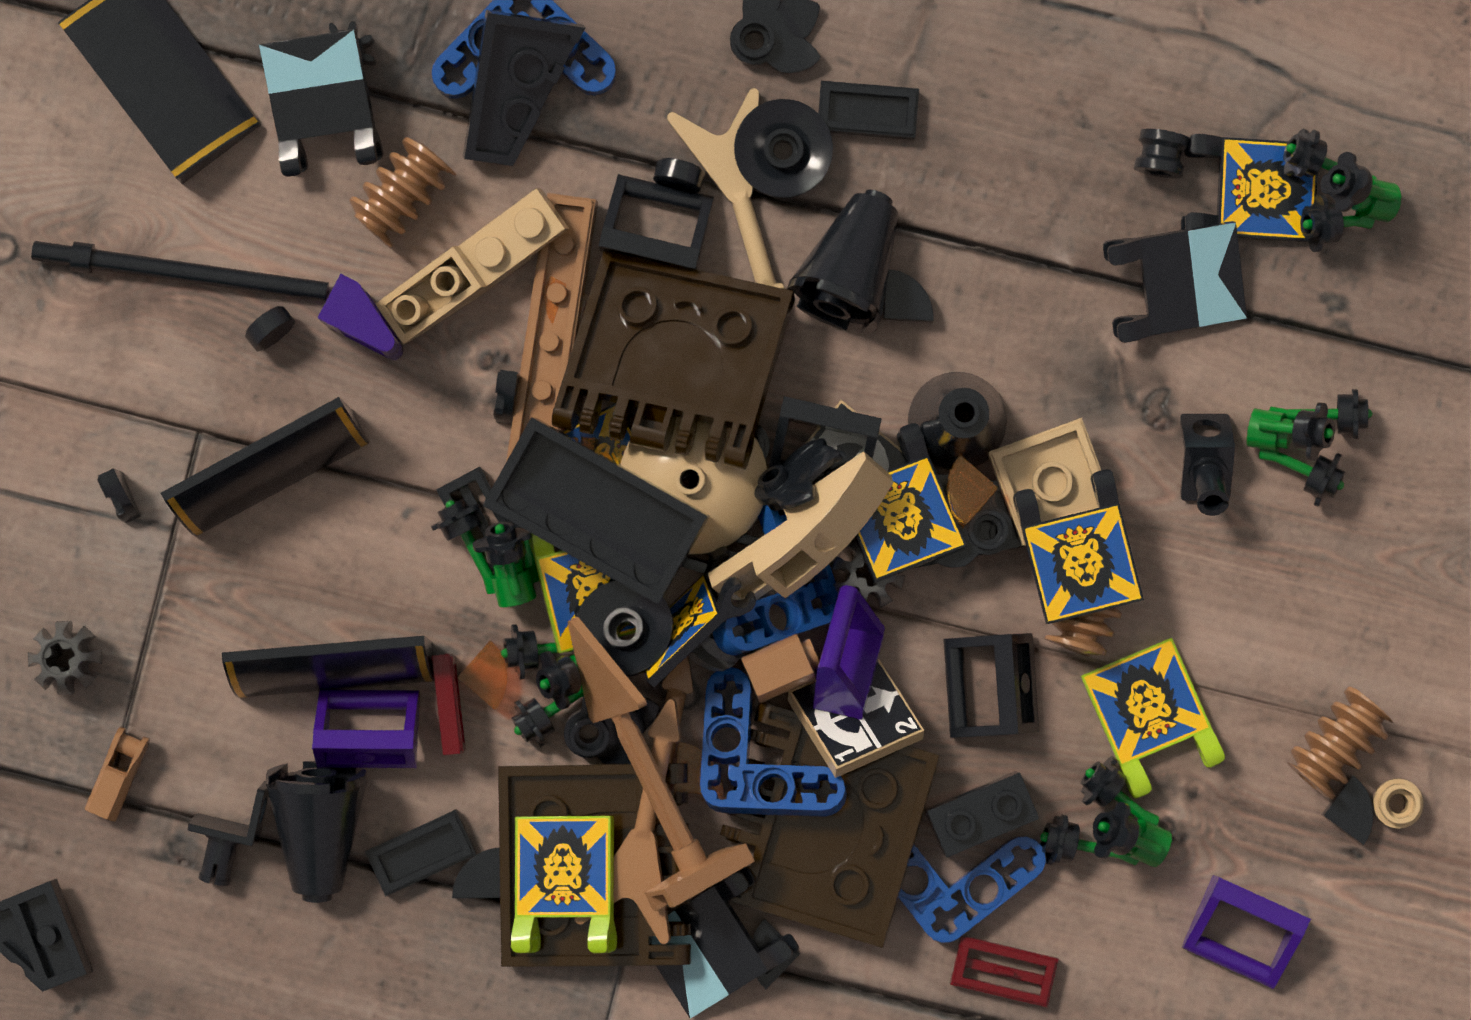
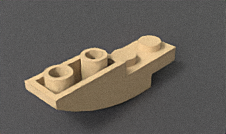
(472, 267)
(812, 533)

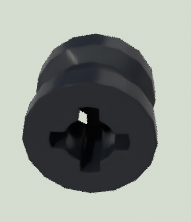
(1161, 153)

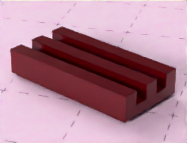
(449, 704)
(962, 961)

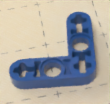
(574, 73)
(796, 606)
(748, 776)
(939, 895)

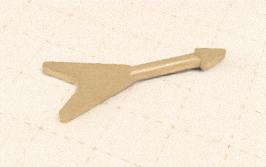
(718, 159)

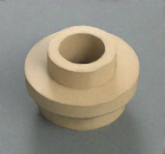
(1413, 806)

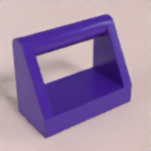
(357, 317)
(848, 656)
(366, 747)
(1291, 921)

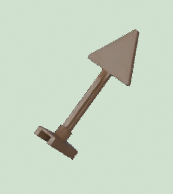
(613, 696)

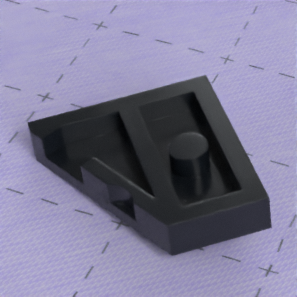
(42, 936)

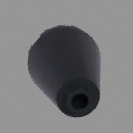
(850, 265)
(944, 434)
(316, 824)

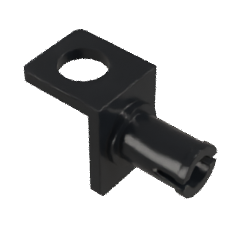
(1207, 462)
(225, 836)

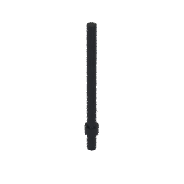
(85, 258)

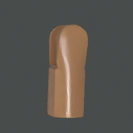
(113, 782)

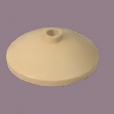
(722, 490)

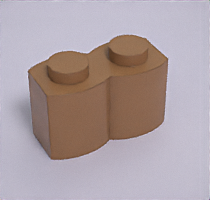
(781, 667)

